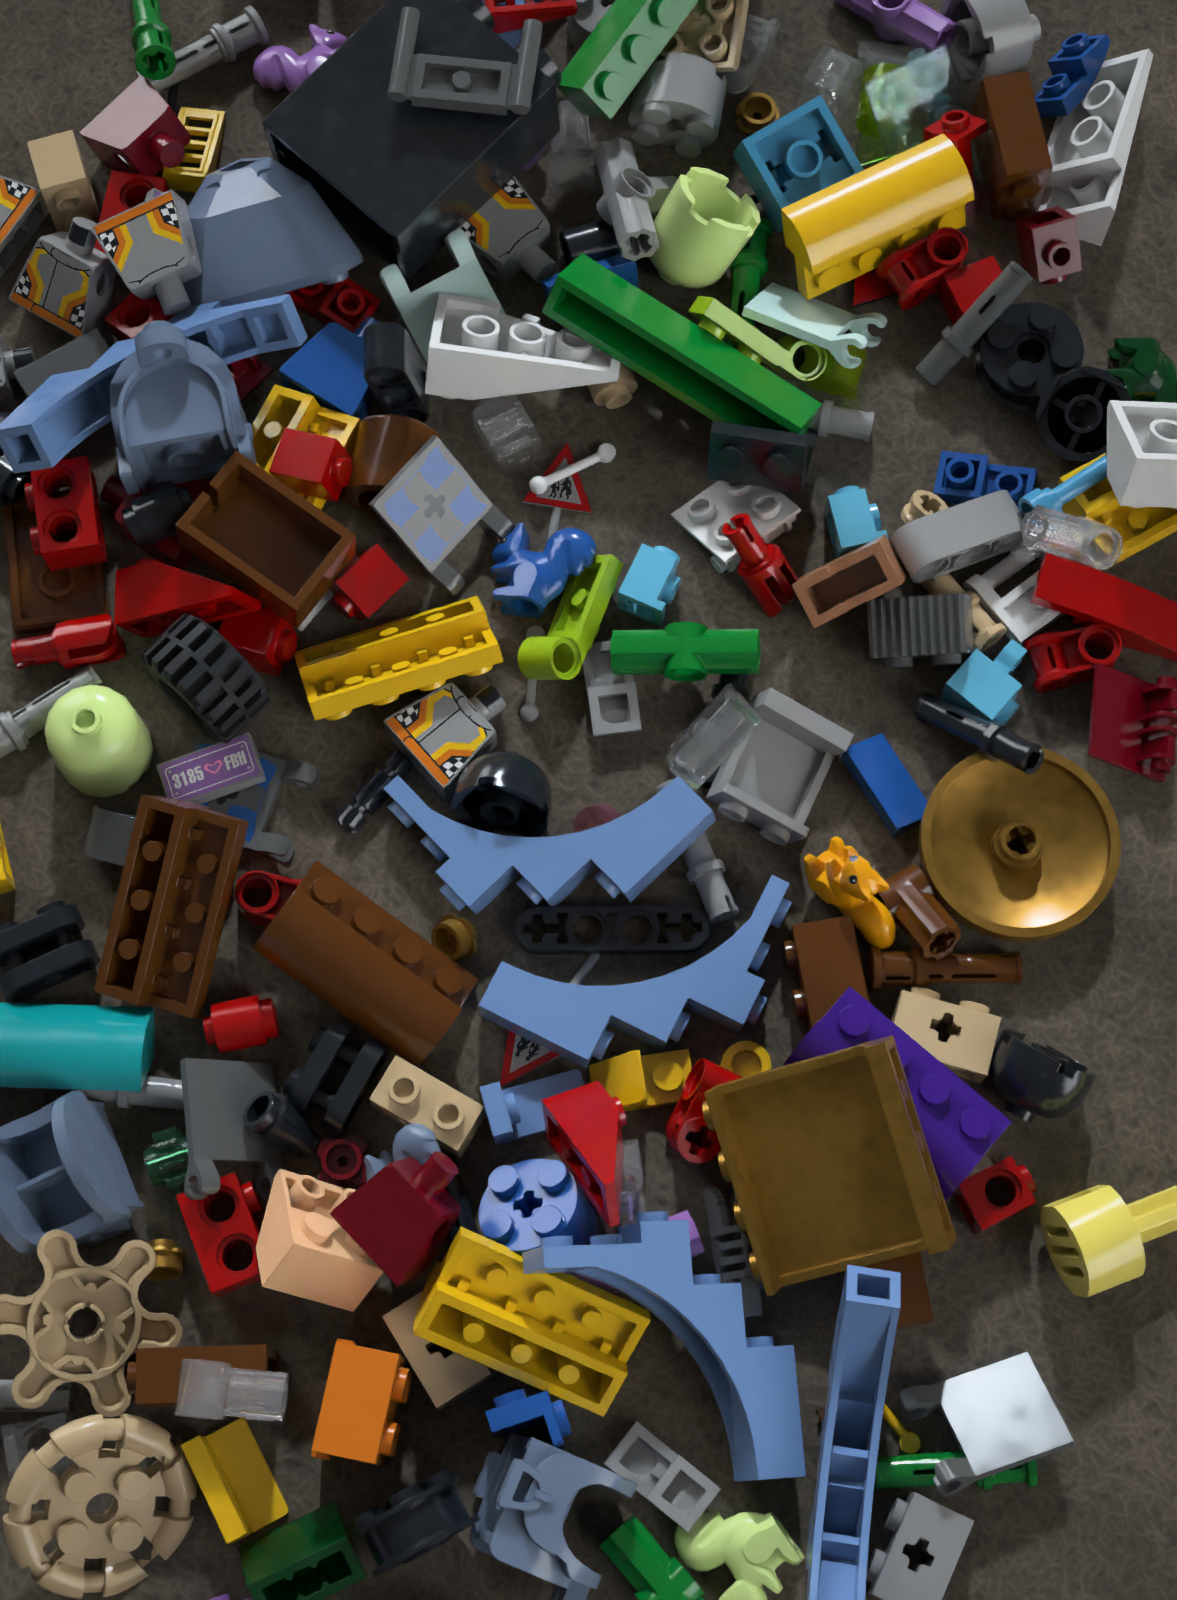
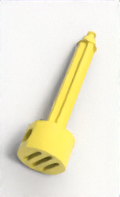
(1101, 1239)

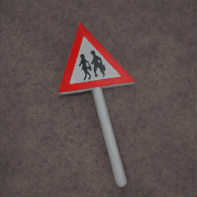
(563, 494)
(526, 1056)

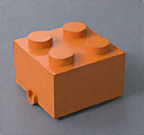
(361, 1404)

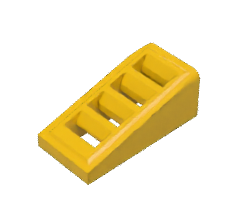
(190, 178)

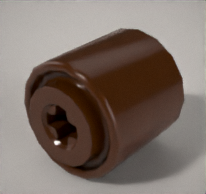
(380, 452)

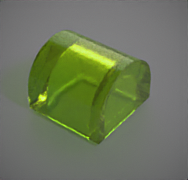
(838, 379)

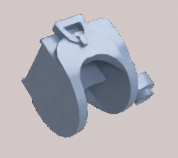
(175, 411)
(63, 1175)
(526, 1506)

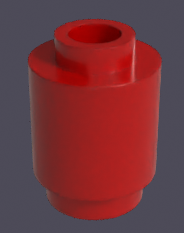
(241, 1023)

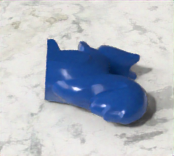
(538, 576)

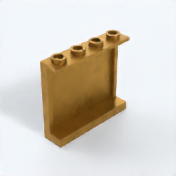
(828, 1165)

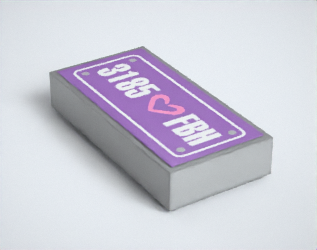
(213, 771)

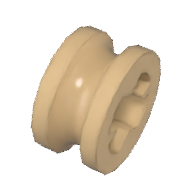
(922, 504)

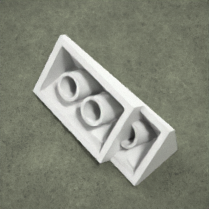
(1094, 145)

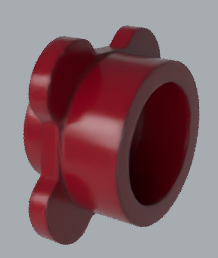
(332, 1151)

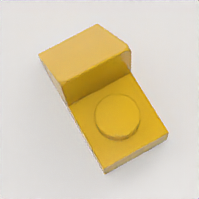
(644, 1079)

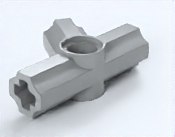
(630, 198)

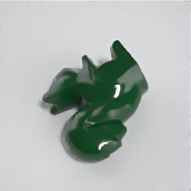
(1144, 369)

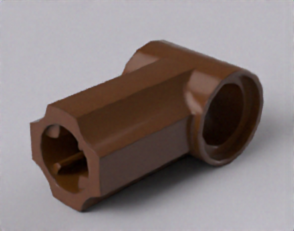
(919, 913)

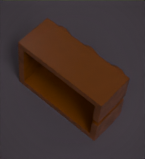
(266, 539)

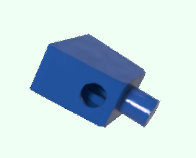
(332, 370)

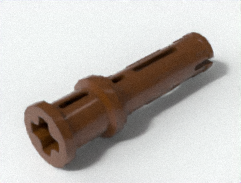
(914, 970)

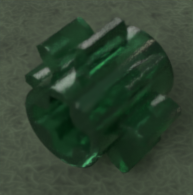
(167, 1159)

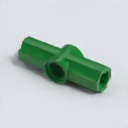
(685, 651)
(647, 1565)

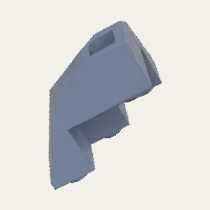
(263, 235)

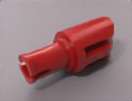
(761, 565)
(72, 644)

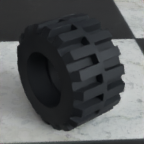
(205, 678)

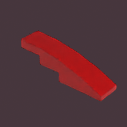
(1095, 597)

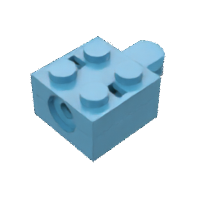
(795, 158)

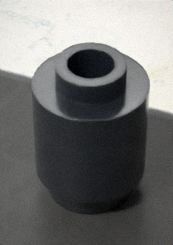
(156, 513)

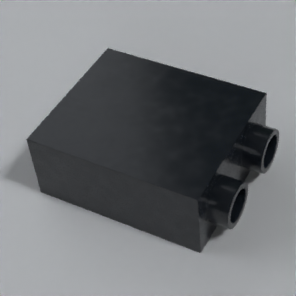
(400, 169)

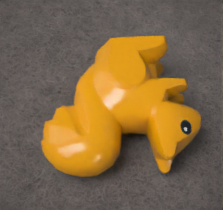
(850, 885)

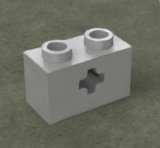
(943, 1541)

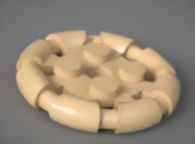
(106, 1534)

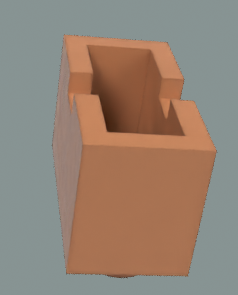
(849, 581)

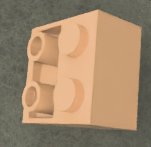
(306, 1249)

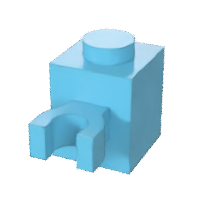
(986, 685)

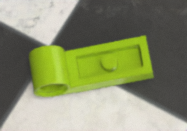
(751, 342)
(574, 624)

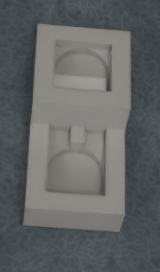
(610, 697)
(662, 1476)

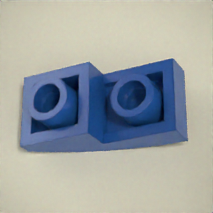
(1073, 74)
(970, 476)

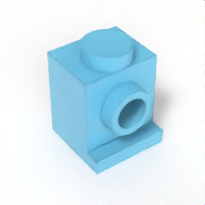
(851, 520)
(650, 584)

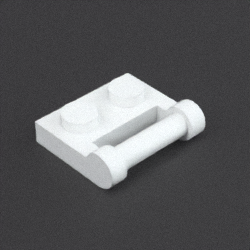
(1014, 609)

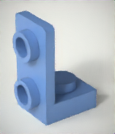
(519, 1109)

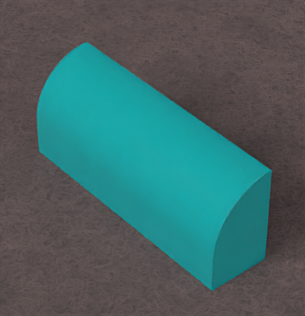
(75, 1046)

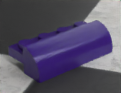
(953, 1115)

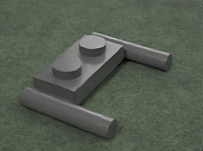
(463, 82)

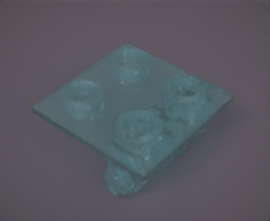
(913, 98)

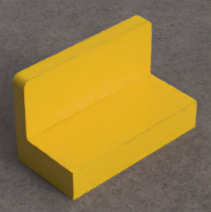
(235, 1480)

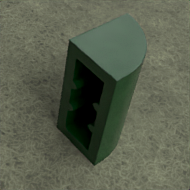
(303, 1558)

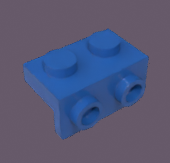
(517, 1411)

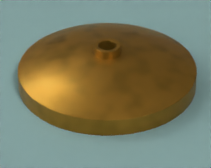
(1055, 817)

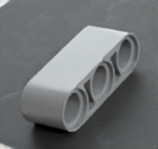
(958, 536)

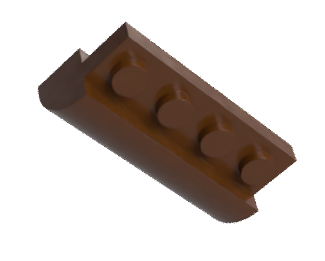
(171, 905)
(366, 964)

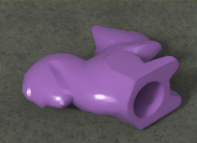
(283, 68)

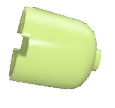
(701, 229)
(98, 740)

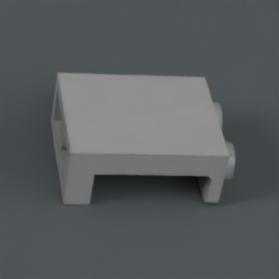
(778, 768)

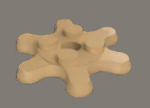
(91, 1359)

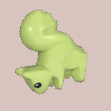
(747, 1543)

